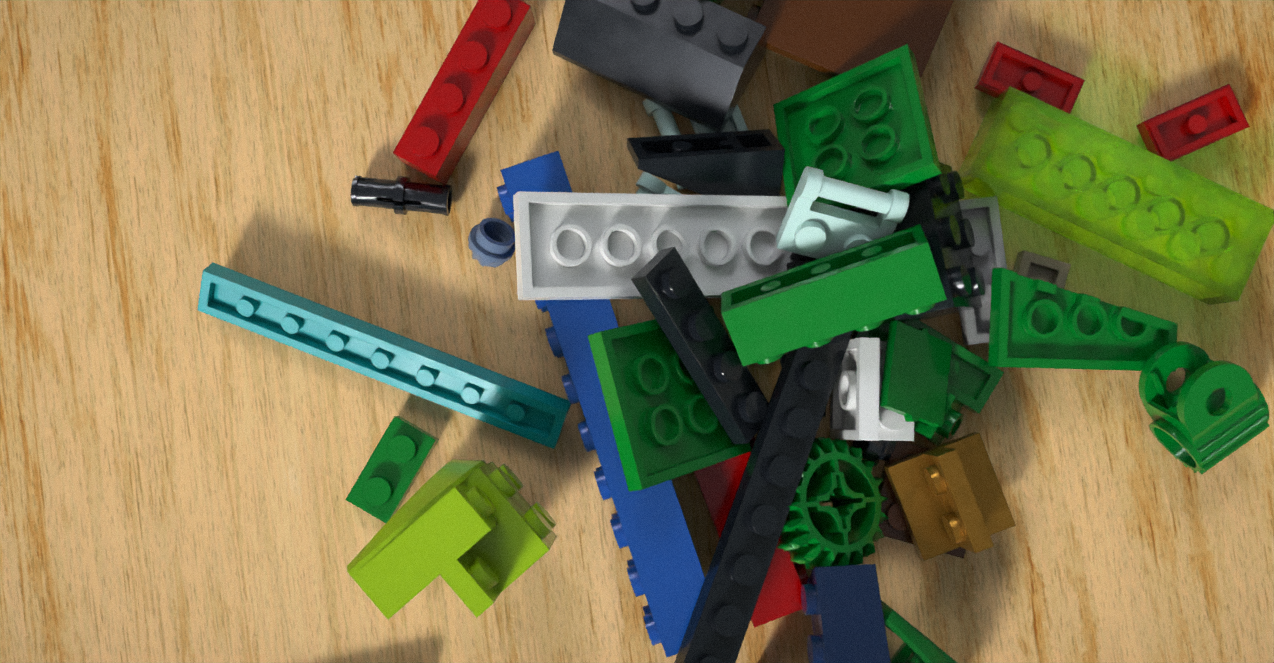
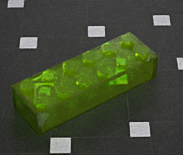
(1116, 198)

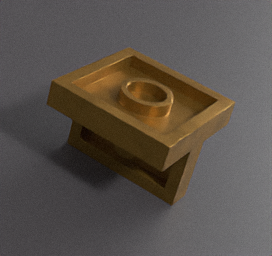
(950, 497)

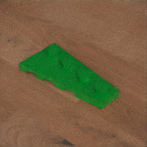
(1061, 329)

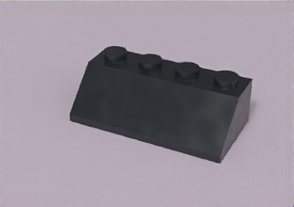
(668, 51)

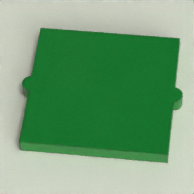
(915, 374)

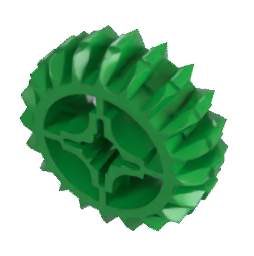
(837, 533)

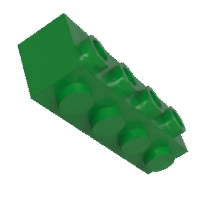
(832, 296)

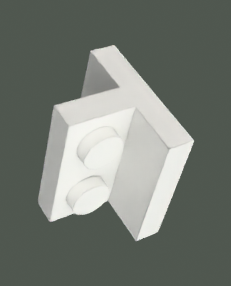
(857, 395)

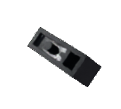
(714, 162)

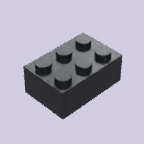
(938, 211)

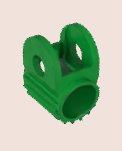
(1211, 410)

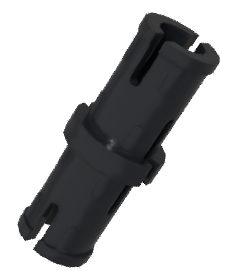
(401, 195)

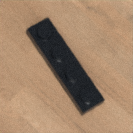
(702, 344)

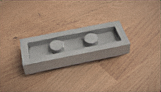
(985, 254)

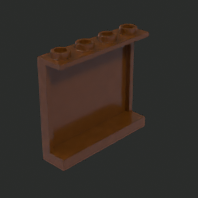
(848, 33)

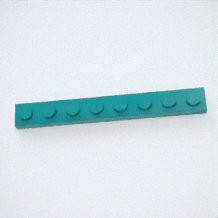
(382, 355)

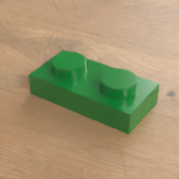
(392, 469)

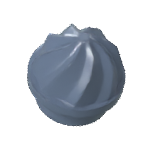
(491, 242)

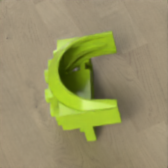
(458, 526)

